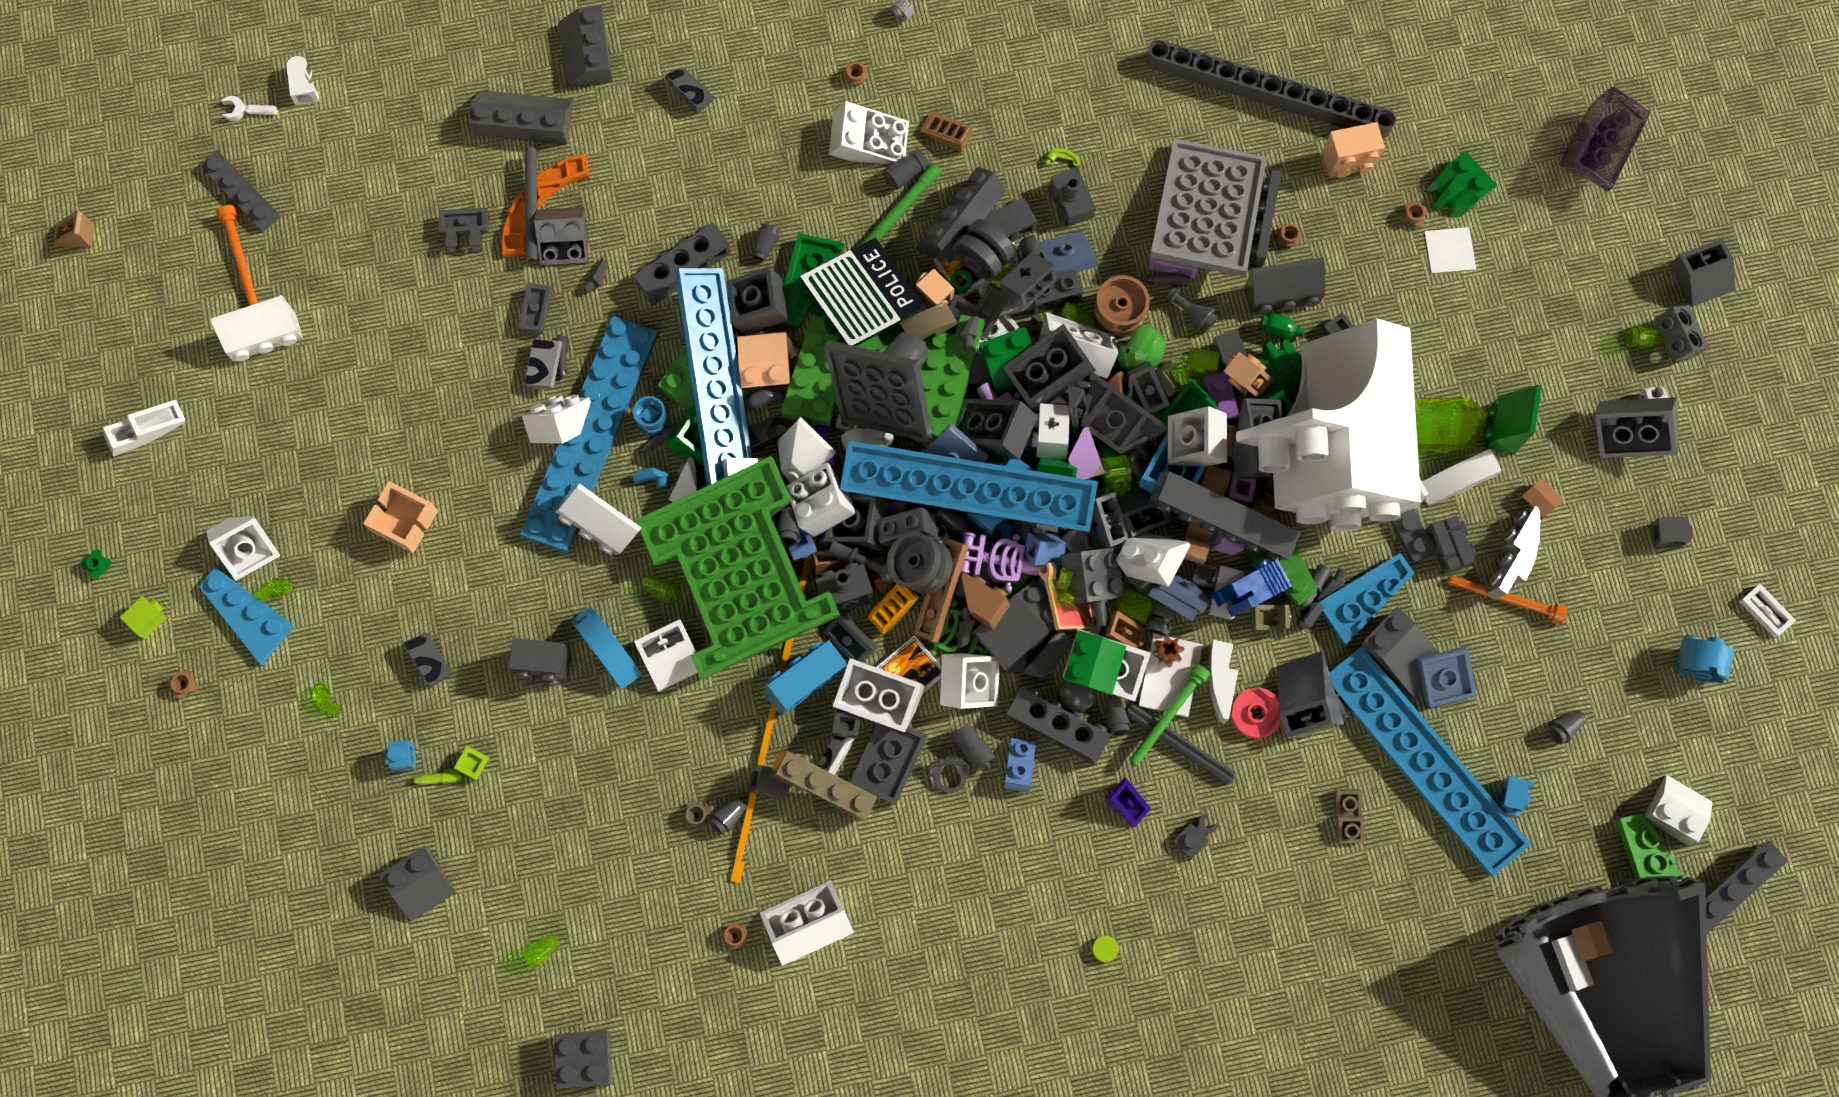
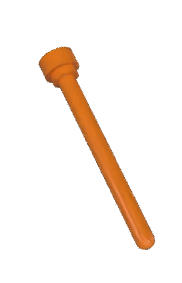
(227, 216)
(1554, 612)

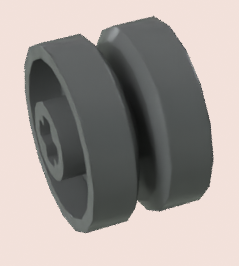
(983, 250)
(919, 563)

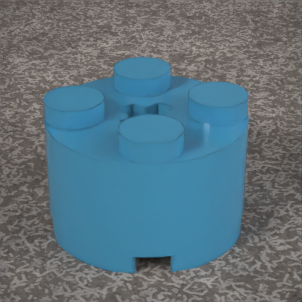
(1705, 659)

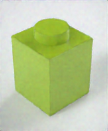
(144, 616)

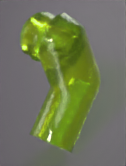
(274, 586)
(1062, 587)
(322, 700)

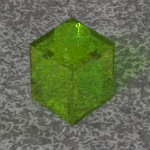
(1199, 363)
(1134, 606)

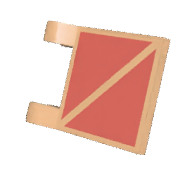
(1065, 618)

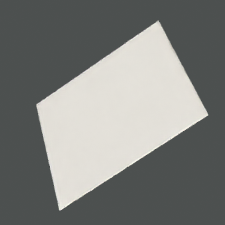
(1450, 250)

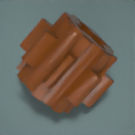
(1173, 656)

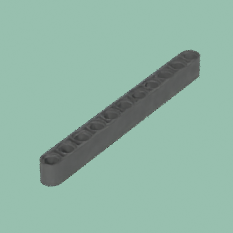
(1260, 81)

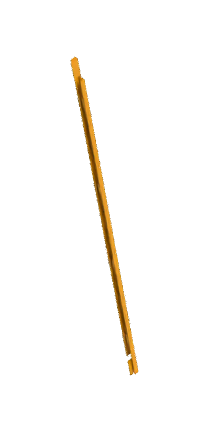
(738, 865)

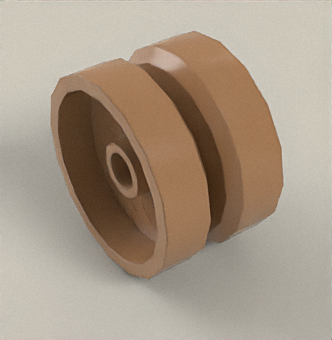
(1121, 305)

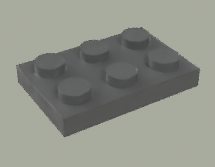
(888, 762)

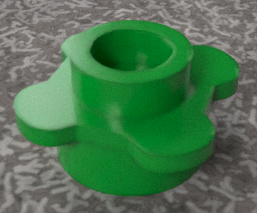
(102, 567)

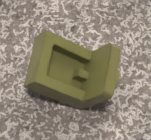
(1166, 377)
(1270, 617)

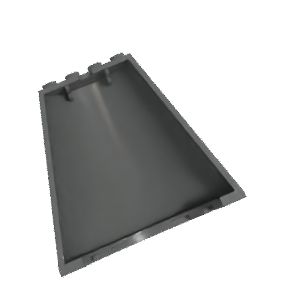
(1648, 1010)

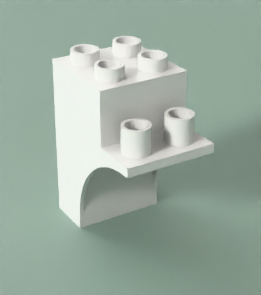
(1350, 433)

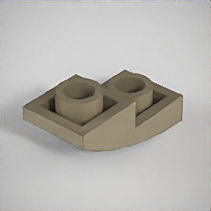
(930, 321)
(1349, 816)

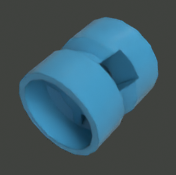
(650, 415)

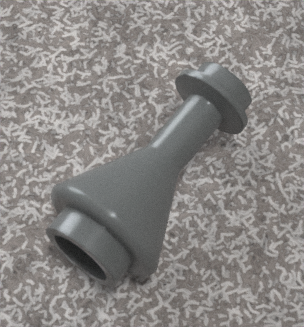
(1200, 316)

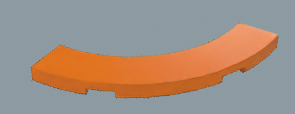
(548, 182)

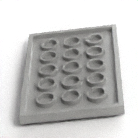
(1208, 207)

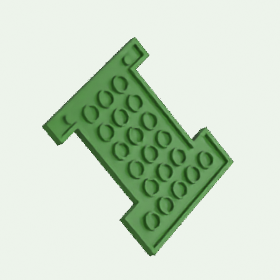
(943, 374)
(736, 565)

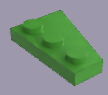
(1297, 573)
(1644, 849)

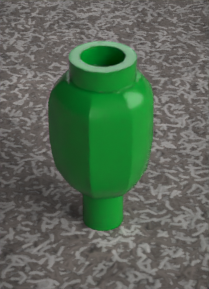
(1280, 326)

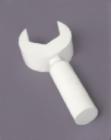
(240, 109)

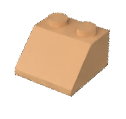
(763, 360)

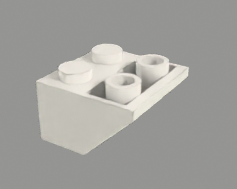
(557, 419)
(819, 501)
(667, 655)

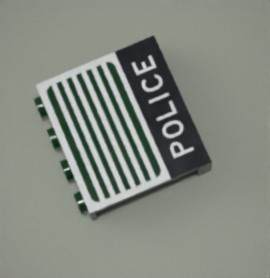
(860, 294)

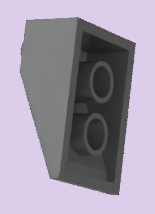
(997, 426)
(1245, 456)
(1021, 627)
(1395, 649)

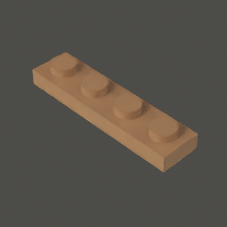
(937, 603)

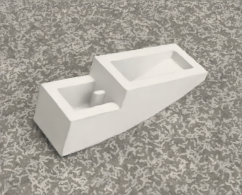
(143, 427)
(1461, 477)
(1222, 679)

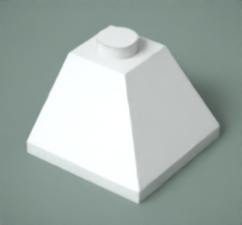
(802, 451)
(241, 545)

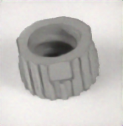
(902, 10)

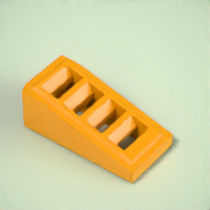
(882, 618)

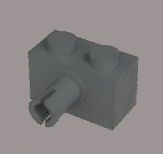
(1072, 197)

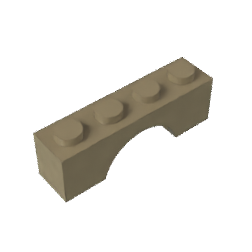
(823, 784)

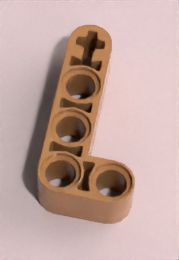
(1216, 480)

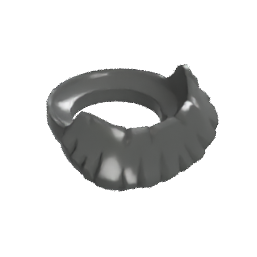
(937, 767)

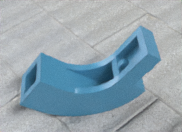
(606, 647)

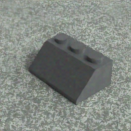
(585, 47)
(1286, 286)
(1049, 368)
(1637, 427)

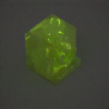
(1117, 479)

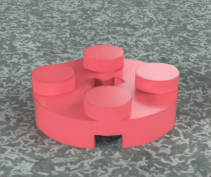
(1257, 727)

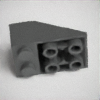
(1307, 696)

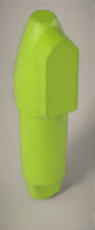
(445, 777)

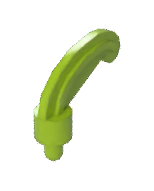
(1062, 154)

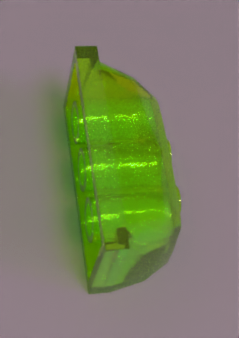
(1447, 423)

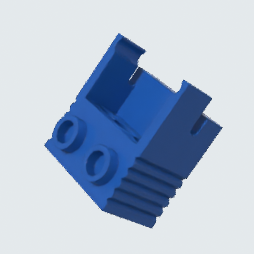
(1257, 585)

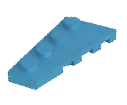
(1361, 599)
(250, 618)

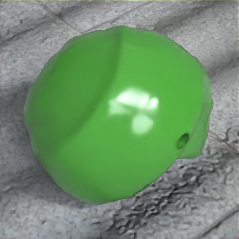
(1143, 347)

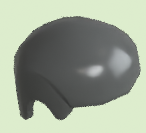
(1028, 245)
(1076, 697)

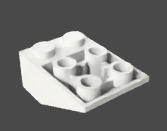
(867, 135)

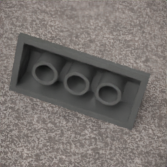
(521, 117)
(970, 203)

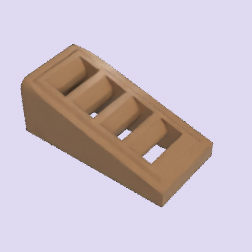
(958, 127)

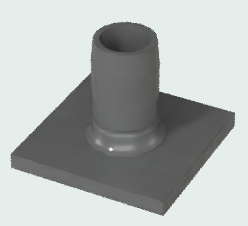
(882, 387)

